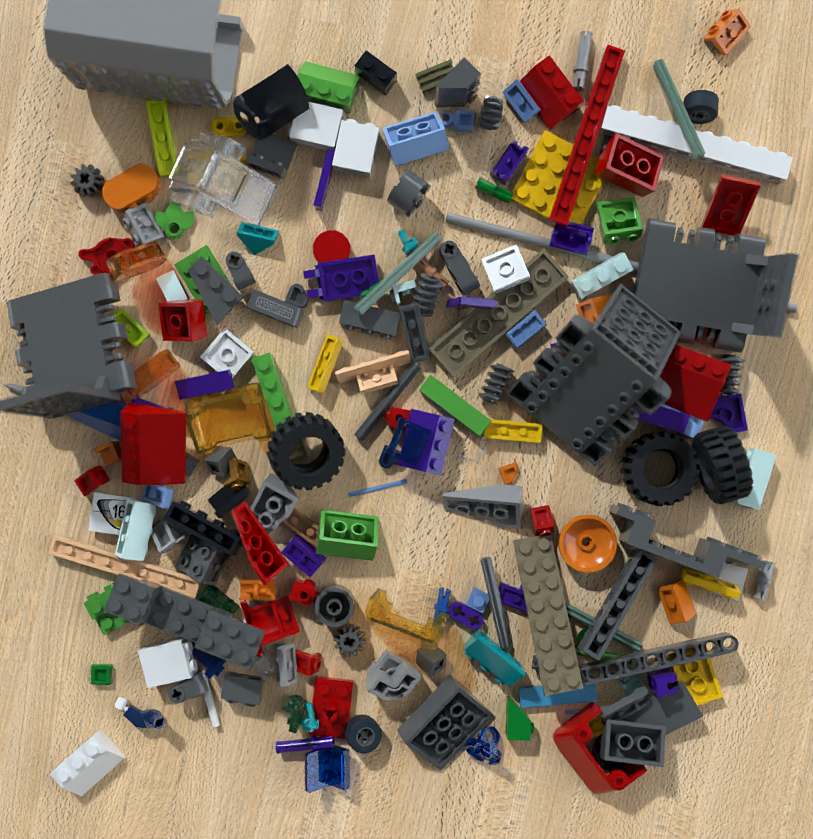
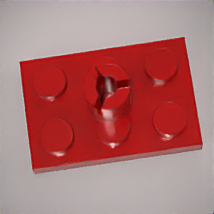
(730, 204)
(332, 705)

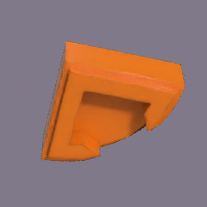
(508, 472)

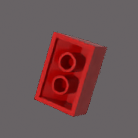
(551, 92)
(630, 165)

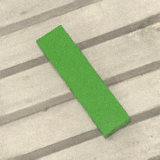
(455, 405)

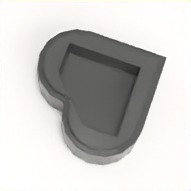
(296, 296)

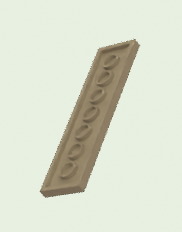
(485, 326)
(547, 615)

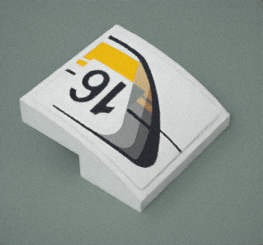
(107, 513)

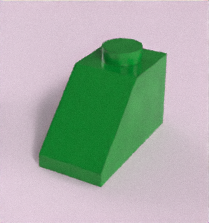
(517, 722)

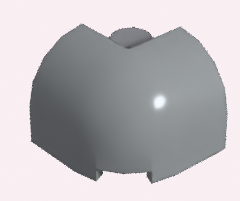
(392, 676)

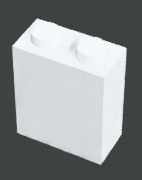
(317, 127)
(356, 148)
(168, 662)

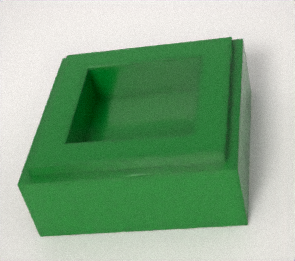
(101, 674)

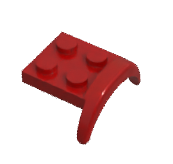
(274, 617)

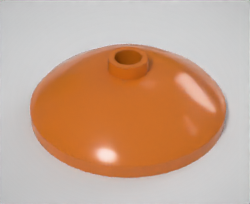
(597, 552)

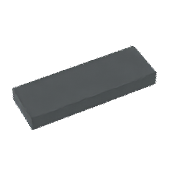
(415, 332)

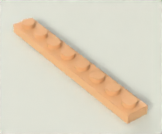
(109, 562)

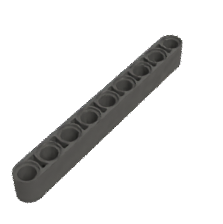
(660, 658)

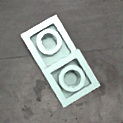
(171, 286)

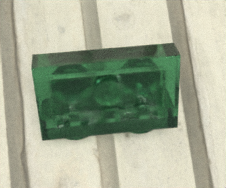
(215, 597)
(296, 706)

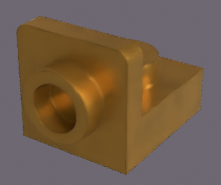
(239, 474)

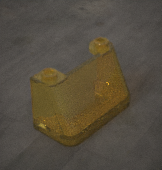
(227, 417)
(382, 619)

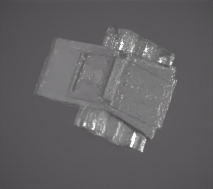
(212, 176)

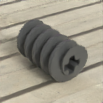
(428, 294)
(495, 383)
(728, 387)

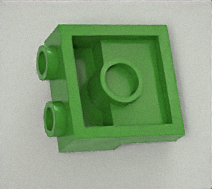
(619, 220)
(95, 607)

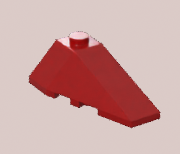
(261, 550)

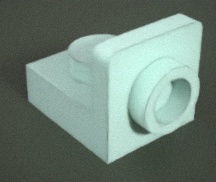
(405, 288)

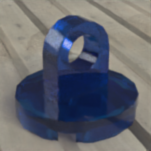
(482, 748)

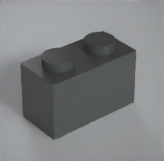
(242, 688)

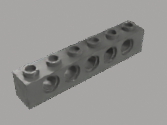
(617, 603)

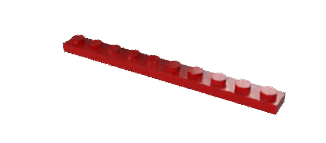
(586, 136)

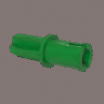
(494, 190)

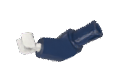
(143, 719)

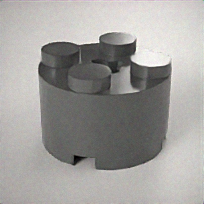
(408, 193)
(325, 611)

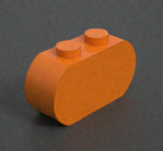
(132, 188)

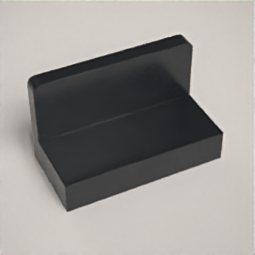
(226, 499)

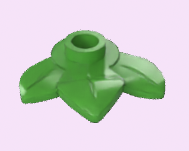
(174, 218)

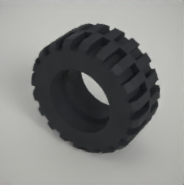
(722, 465)
(322, 467)
(684, 475)

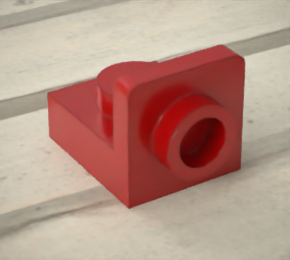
(91, 480)
(542, 520)
(308, 663)

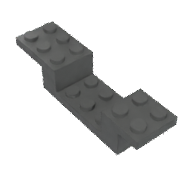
(707, 558)
(184, 616)

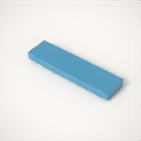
(533, 696)

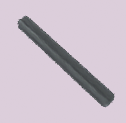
(387, 401)
(495, 602)

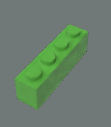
(272, 388)

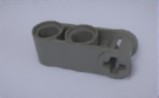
(459, 268)

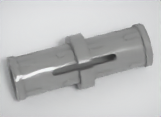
(764, 580)

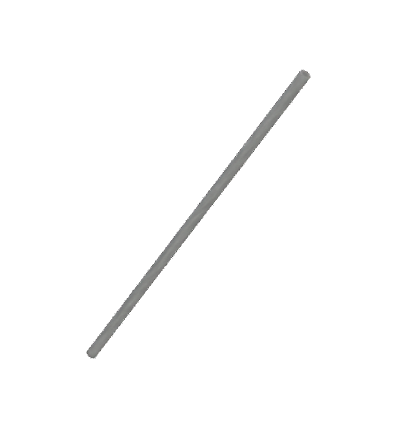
(539, 241)

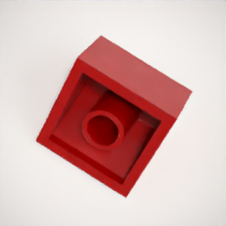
(183, 320)

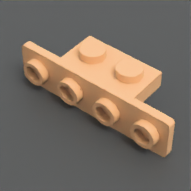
(375, 373)

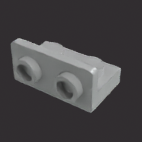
(142, 225)

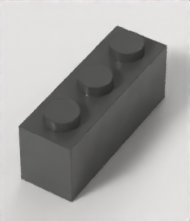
(373, 320)

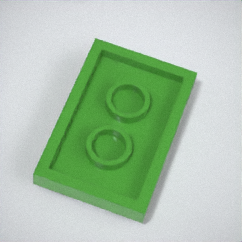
(183, 266)

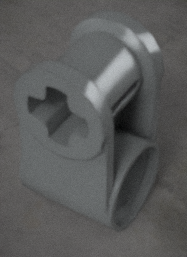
(240, 273)
(189, 689)

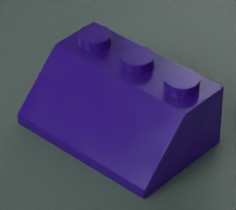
(435, 451)

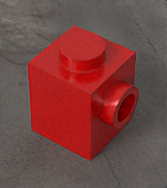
(393, 415)
(304, 592)

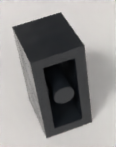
(375, 72)

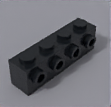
(203, 527)

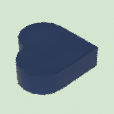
(387, 461)

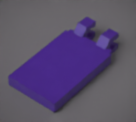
(343, 277)

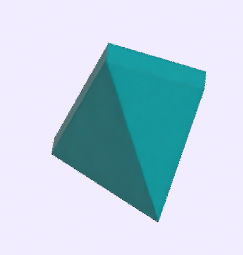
(256, 237)

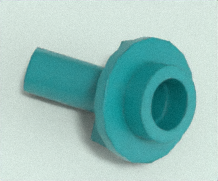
(409, 245)
(309, 723)

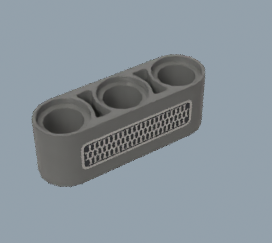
(275, 308)

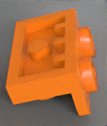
(728, 30)

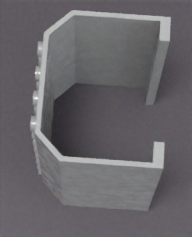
(146, 48)

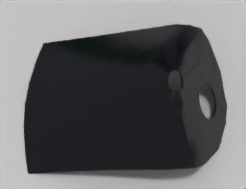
(273, 101)

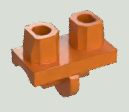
(256, 590)

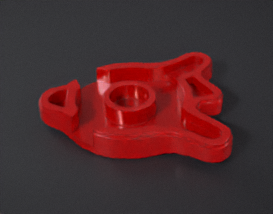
(103, 251)

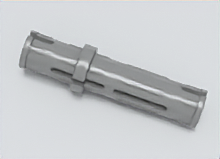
(582, 60)

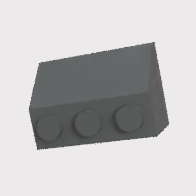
(458, 86)
(633, 743)

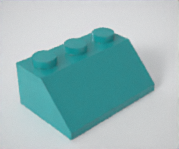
(493, 658)

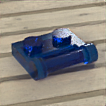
(413, 445)

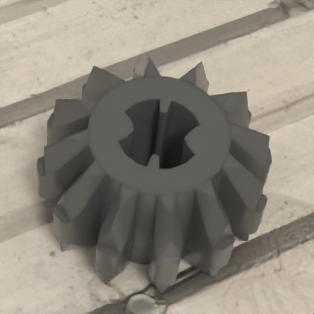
(491, 112)
(94, 178)
(347, 646)

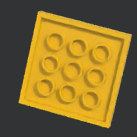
(543, 176)

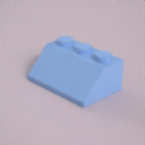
(416, 138)

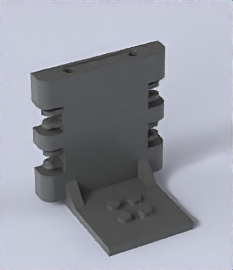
(724, 290)
(69, 349)
(600, 375)

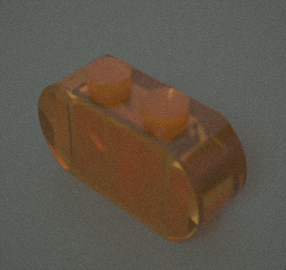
(135, 261)
(153, 373)

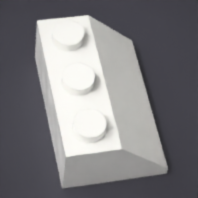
(87, 764)

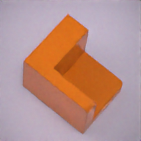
(109, 452)

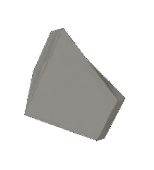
(167, 535)

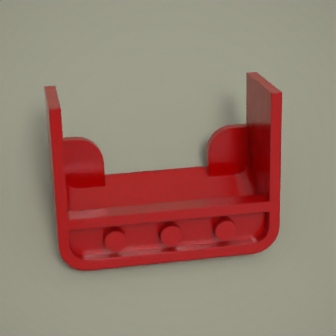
(571, 740)

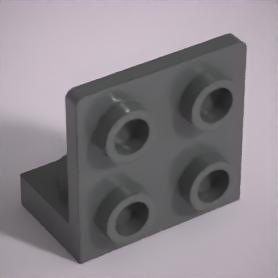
(272, 156)
(202, 561)

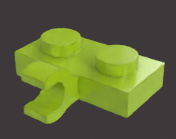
(135, 332)

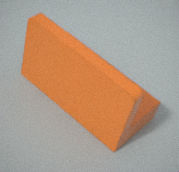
(677, 602)

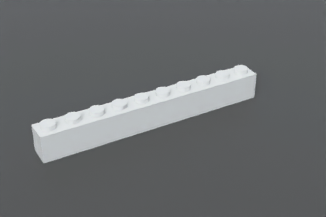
(719, 151)

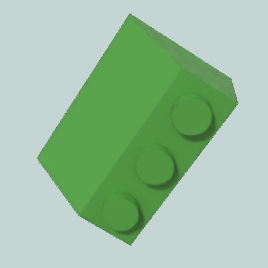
(328, 86)
(347, 535)

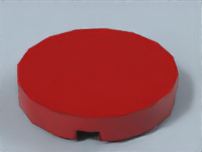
(331, 246)

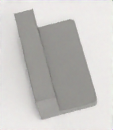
(286, 660)

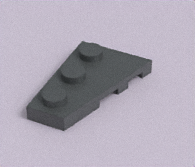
(215, 289)

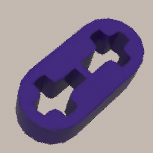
(463, 618)

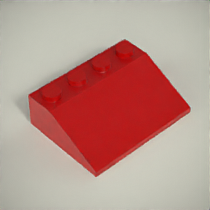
(694, 381)
(153, 445)

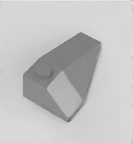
(273, 503)
(494, 503)

